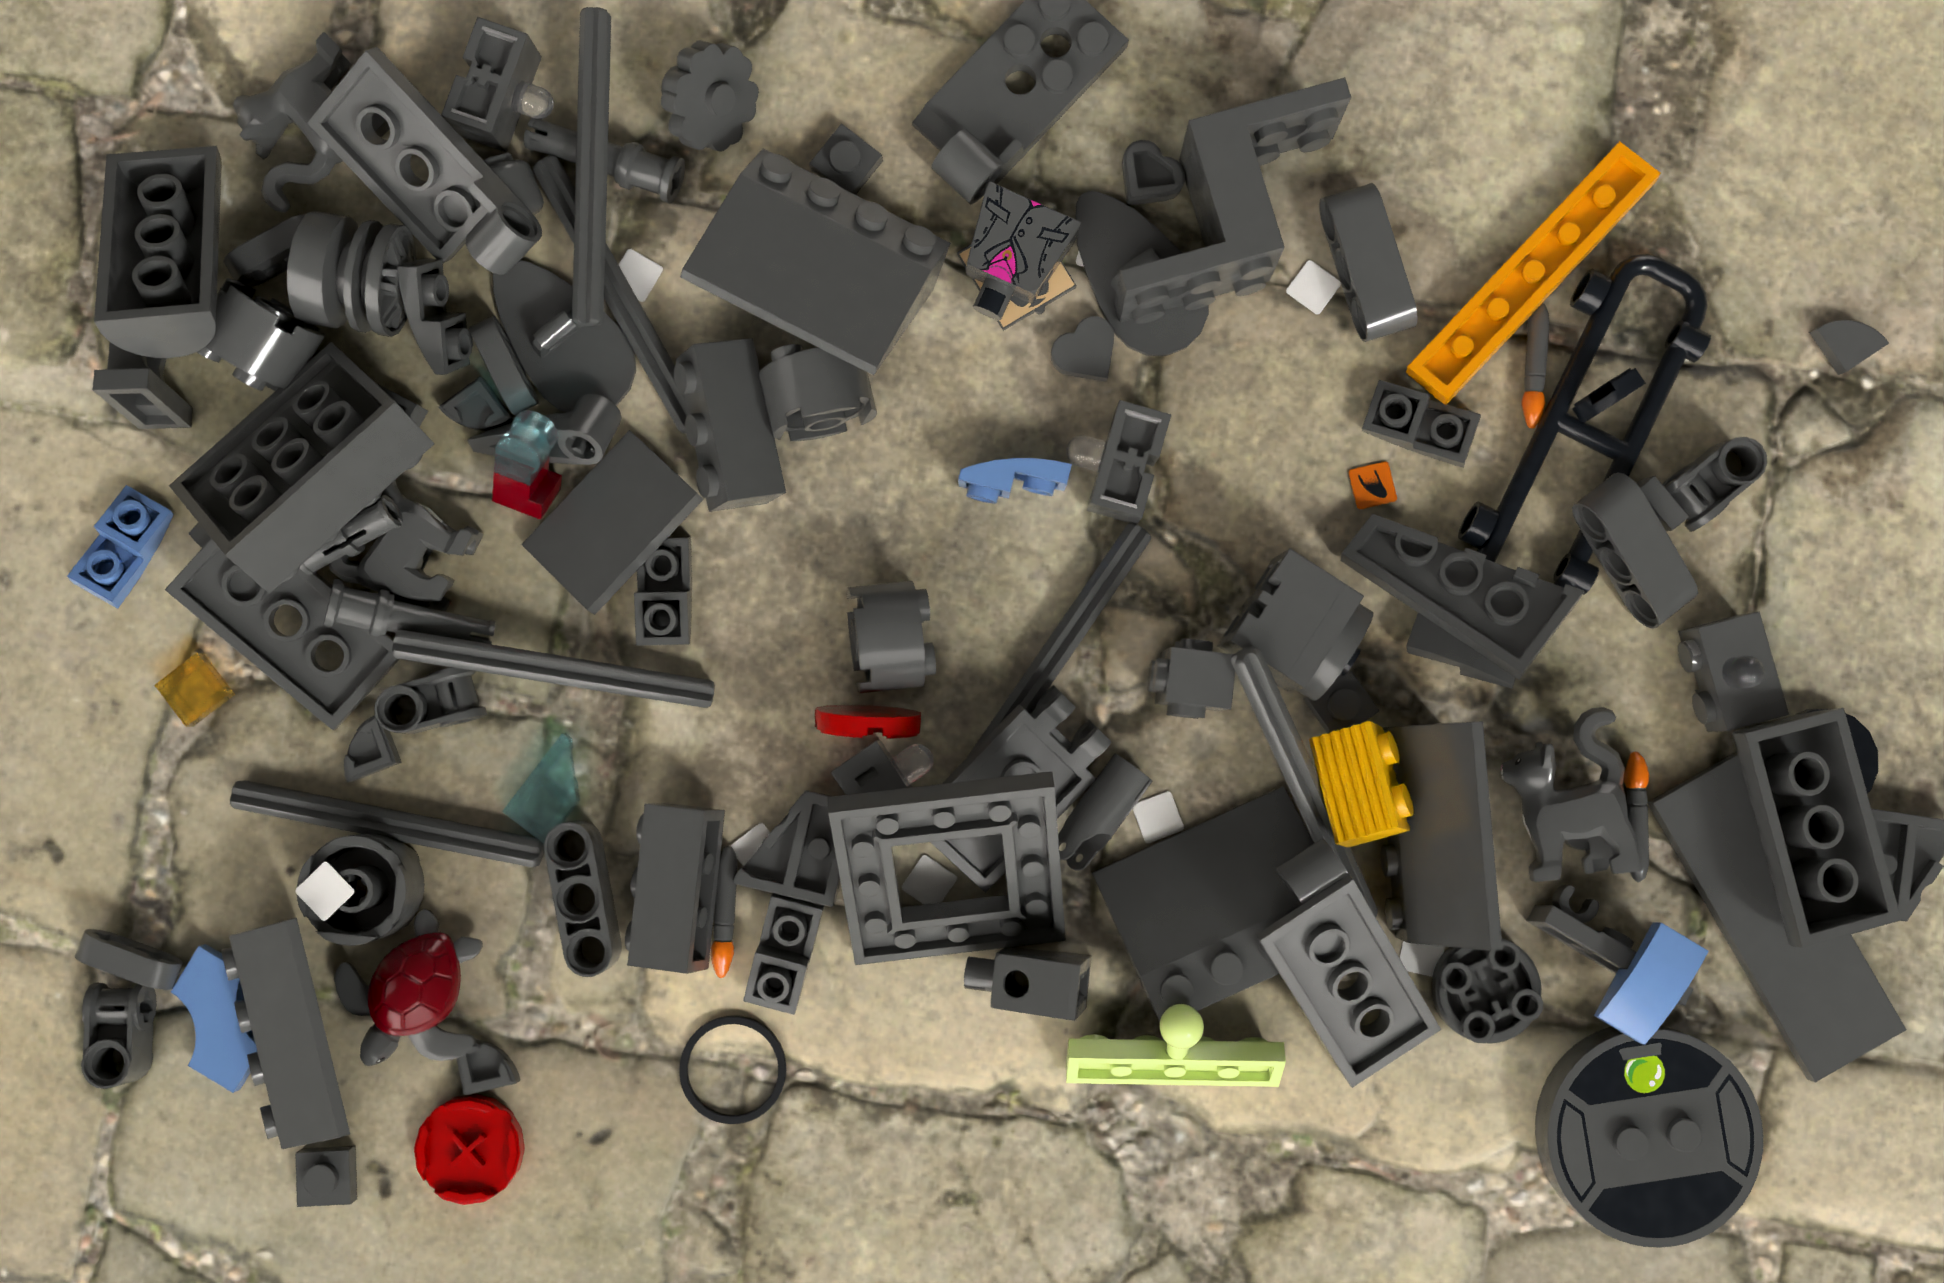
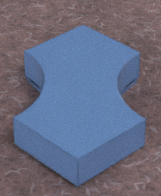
(210, 999)

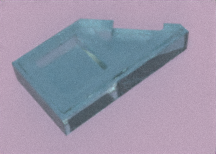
(548, 792)

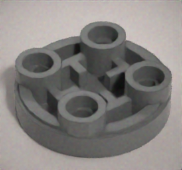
(1487, 992)

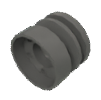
(348, 273)

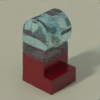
(522, 466)

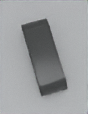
(1368, 262)
(1635, 550)
(575, 923)

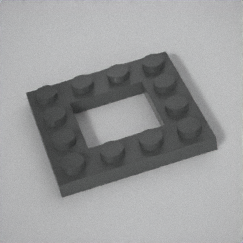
(872, 822)

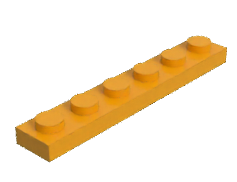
(1532, 273)

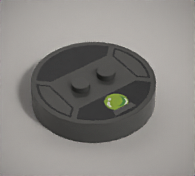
(1649, 1136)

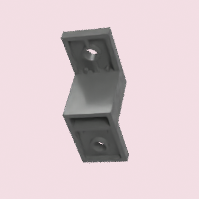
(1232, 201)

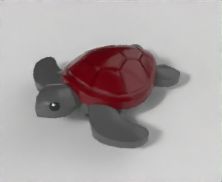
(411, 994)

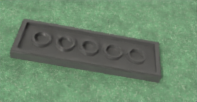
(1816, 994)

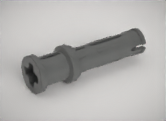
(627, 164)
(382, 613)

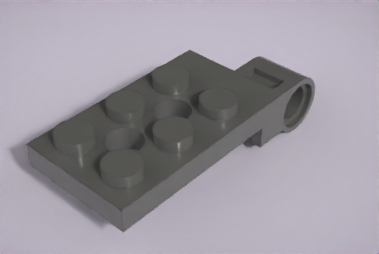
(462, 196)

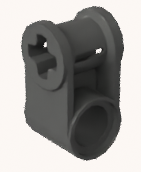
(1708, 486)
(440, 701)
(120, 1029)

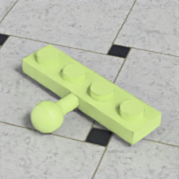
(1179, 1059)

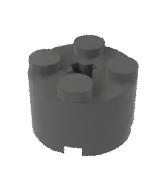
(260, 338)
(814, 393)
(889, 636)
(392, 882)

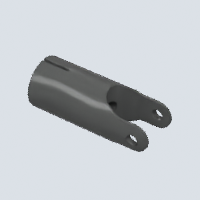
(1101, 811)

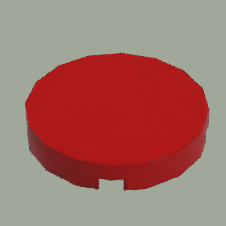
(867, 719)
(469, 1149)

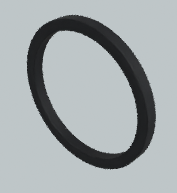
(691, 1096)

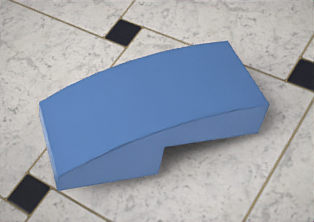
(995, 478)
(125, 544)
(1652, 984)

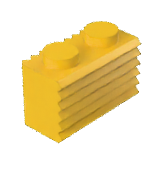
(1361, 784)

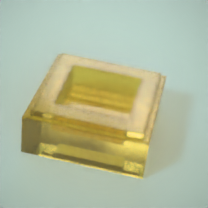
(194, 689)

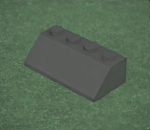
(288, 1035)

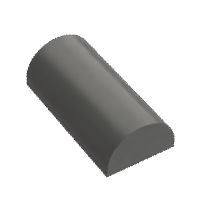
(159, 251)
(1816, 826)

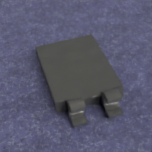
(1019, 747)

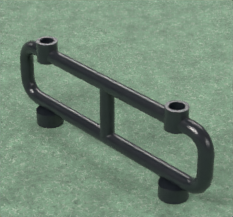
(1598, 298)

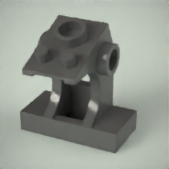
(139, 392)

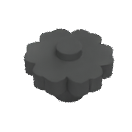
(709, 95)

